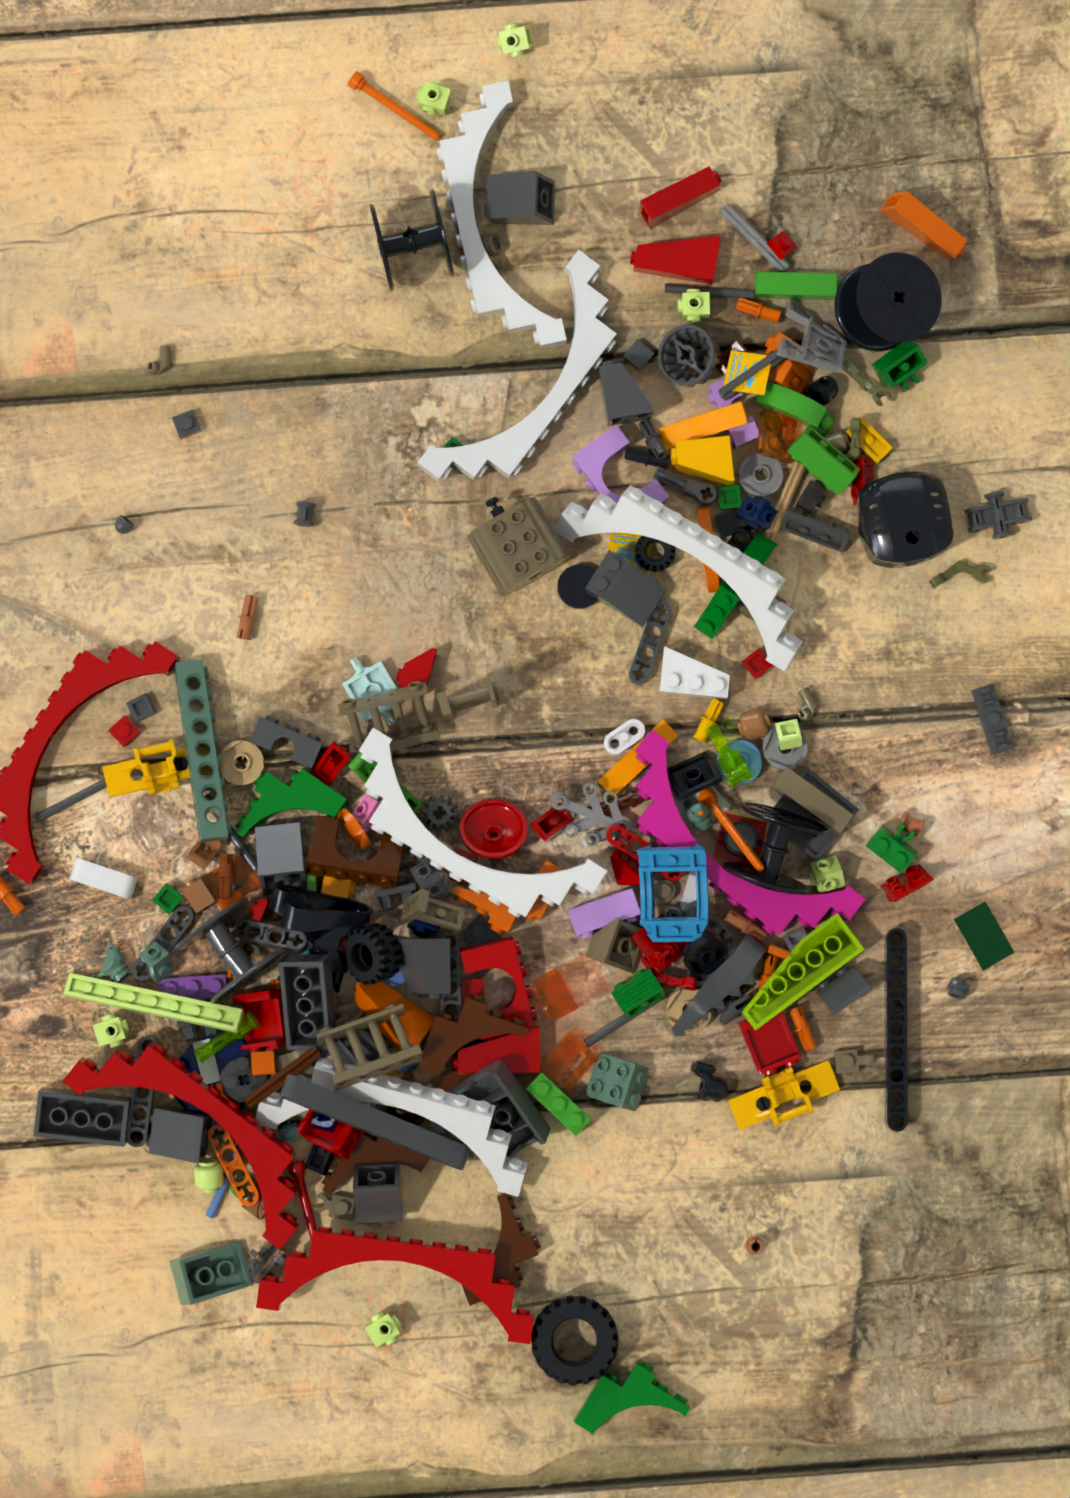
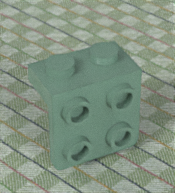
(617, 1082)

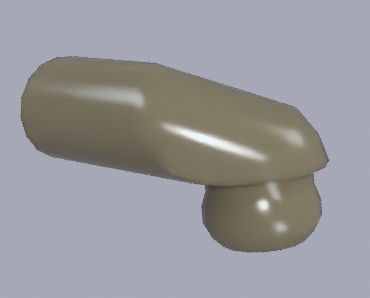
(162, 363)
(809, 705)

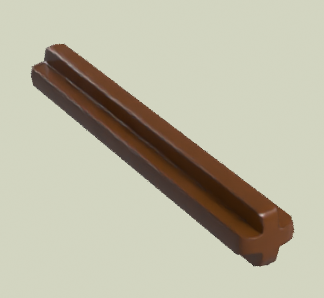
(279, 1078)

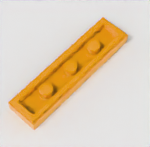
(705, 424)
(629, 766)

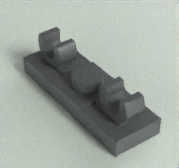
(815, 530)
(992, 719)

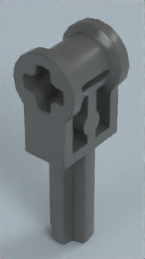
(688, 487)

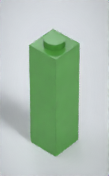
(796, 285)

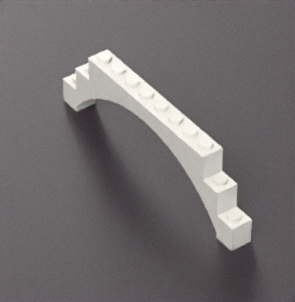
(489, 289)
(510, 447)
(746, 576)
(512, 889)
(456, 1113)

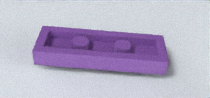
(193, 987)

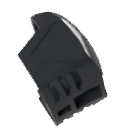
(904, 507)

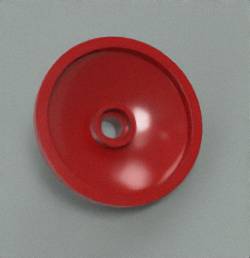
(491, 819)

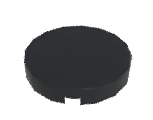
(572, 586)

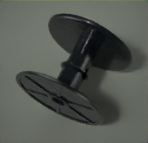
(412, 239)
(888, 302)
(774, 848)

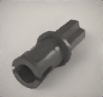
(653, 439)

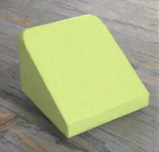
(788, 734)

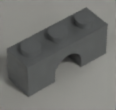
(306, 748)

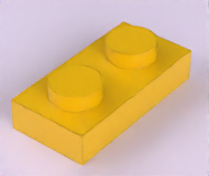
(872, 442)

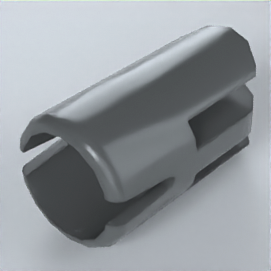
(730, 1011)

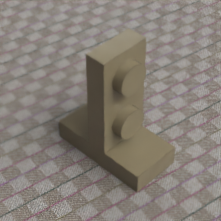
(432, 911)

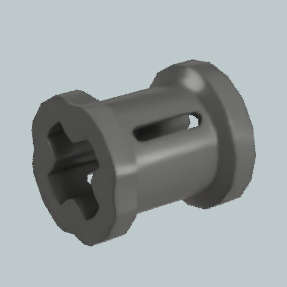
(304, 514)

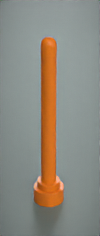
(358, 82)
(709, 798)

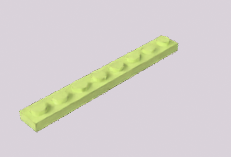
(153, 1002)

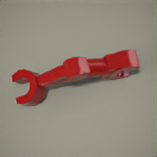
(686, 983)

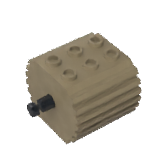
(517, 545)

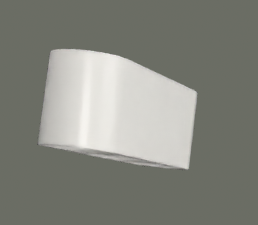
(103, 878)

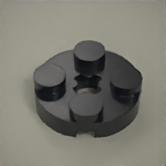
(695, 952)

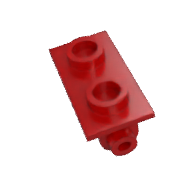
(865, 473)

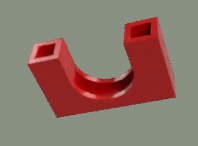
(504, 956)

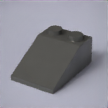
(625, 589)

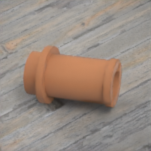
(750, 1241)

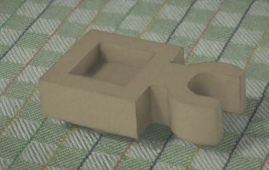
(340, 1206)

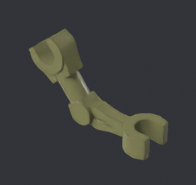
(864, 384)
(855, 427)
(961, 566)

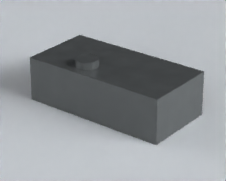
(306, 998)
(82, 1118)

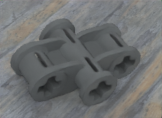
(998, 515)

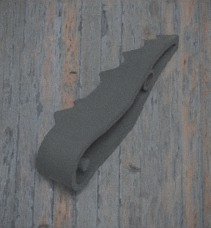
(722, 982)

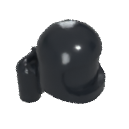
(823, 390)
(711, 1086)

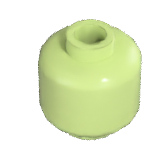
(209, 1175)

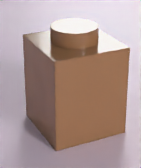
(198, 895)

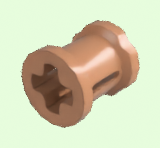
(912, 824)

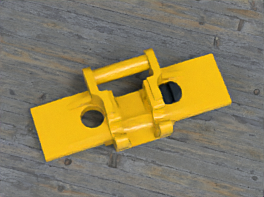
(157, 776)
(779, 1088)

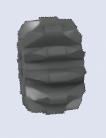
(444, 819)

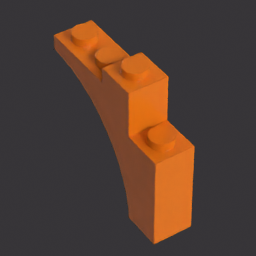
(501, 918)

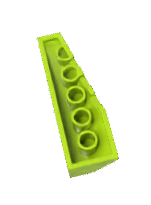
(804, 968)

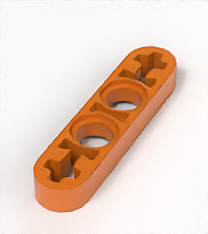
(705, 523)
(230, 1167)

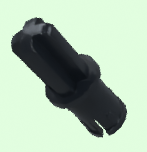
(645, 457)

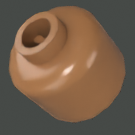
(754, 724)

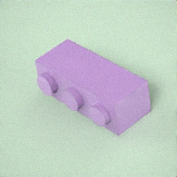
(603, 911)

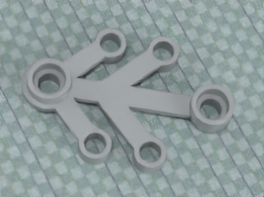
(594, 816)

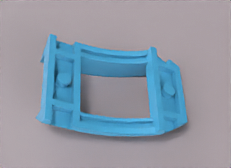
(668, 860)

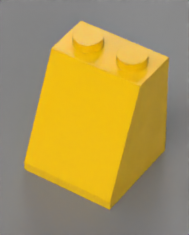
(705, 459)

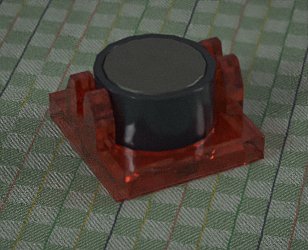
(750, 829)

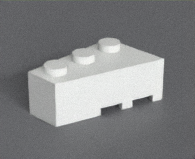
(691, 678)

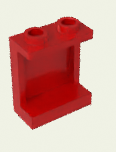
(268, 1011)
(771, 1044)
(339, 1143)

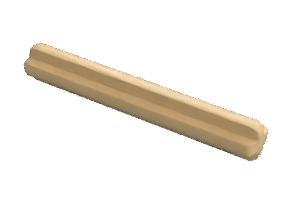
(785, 499)

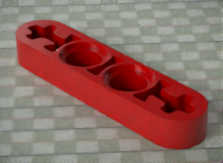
(633, 837)

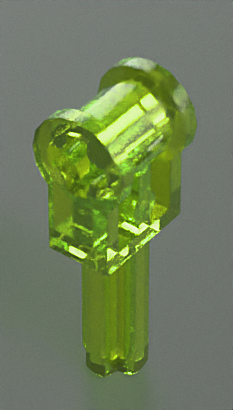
(729, 761)

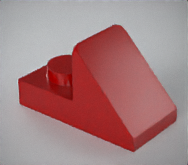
(331, 763)
(551, 823)

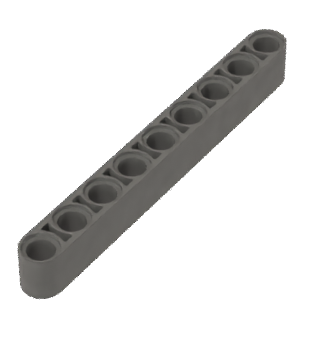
(375, 1122)

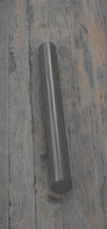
(714, 292)
(73, 799)
(238, 843)
(609, 1028)

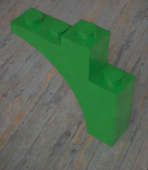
(725, 597)
(277, 797)
(637, 1390)

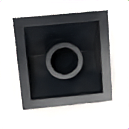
(693, 776)

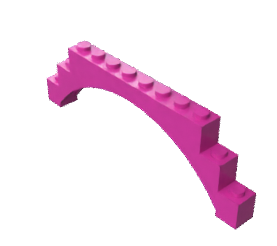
(769, 906)

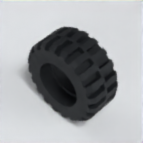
(606, 1340)

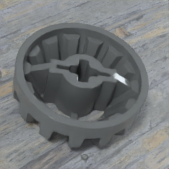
(675, 351)

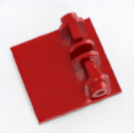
(907, 882)
(658, 953)

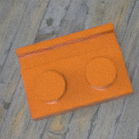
(794, 375)

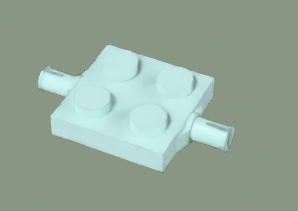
(369, 682)

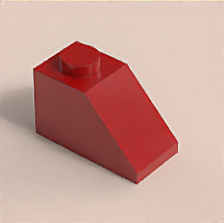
(417, 669)

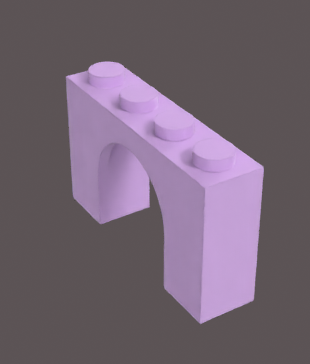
(595, 456)

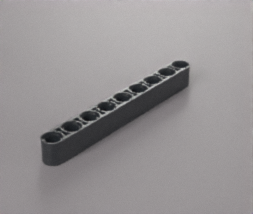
(900, 1040)

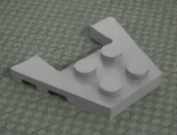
(819, 346)

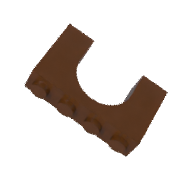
(326, 861)

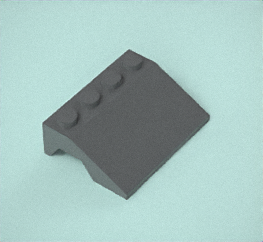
(513, 1107)

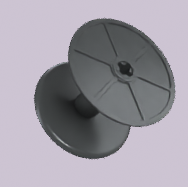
(228, 949)

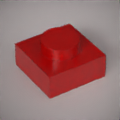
(782, 245)
(756, 664)
(124, 731)
(259, 909)
(471, 986)

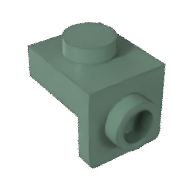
(158, 961)

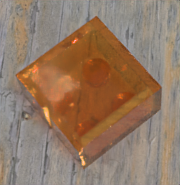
(554, 994)

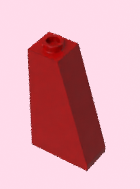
(679, 196)
(679, 259)
(518, 1053)

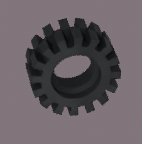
(651, 564)

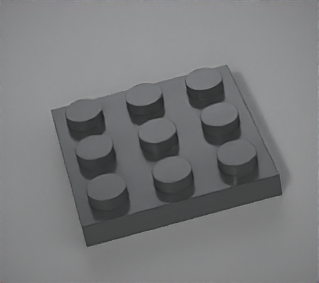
(815, 844)

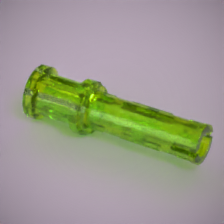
(204, 1052)

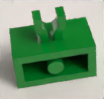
(899, 365)
(893, 848)

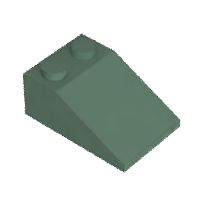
(210, 1273)

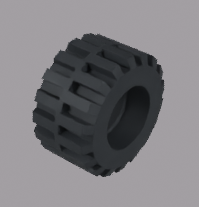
(372, 953)

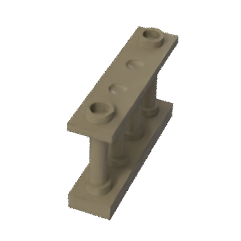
(450, 705)
(404, 736)
(386, 1061)

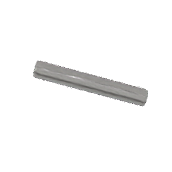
(753, 237)

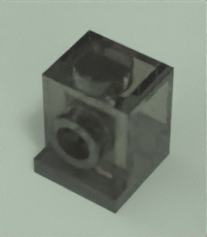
(812, 497)

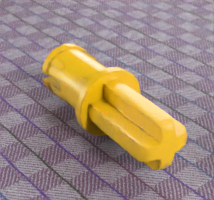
(708, 719)

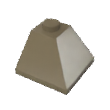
(615, 946)

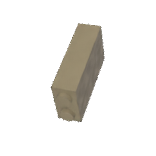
(811, 800)

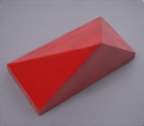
(625, 868)

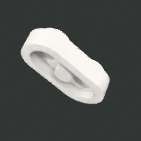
(624, 737)

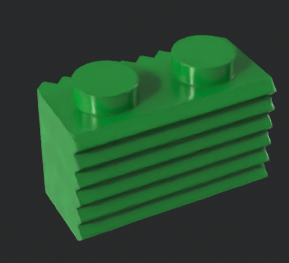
(638, 993)

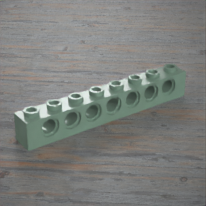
(207, 830)

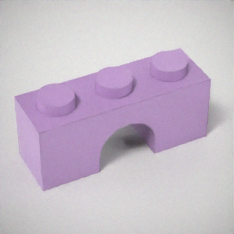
(740, 435)

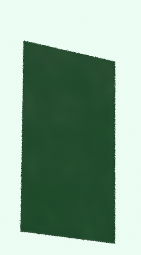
(984, 936)

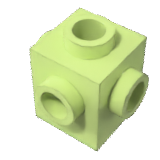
(522, 37)
(433, 98)
(702, 303)
(826, 874)
(103, 1033)
(379, 1336)

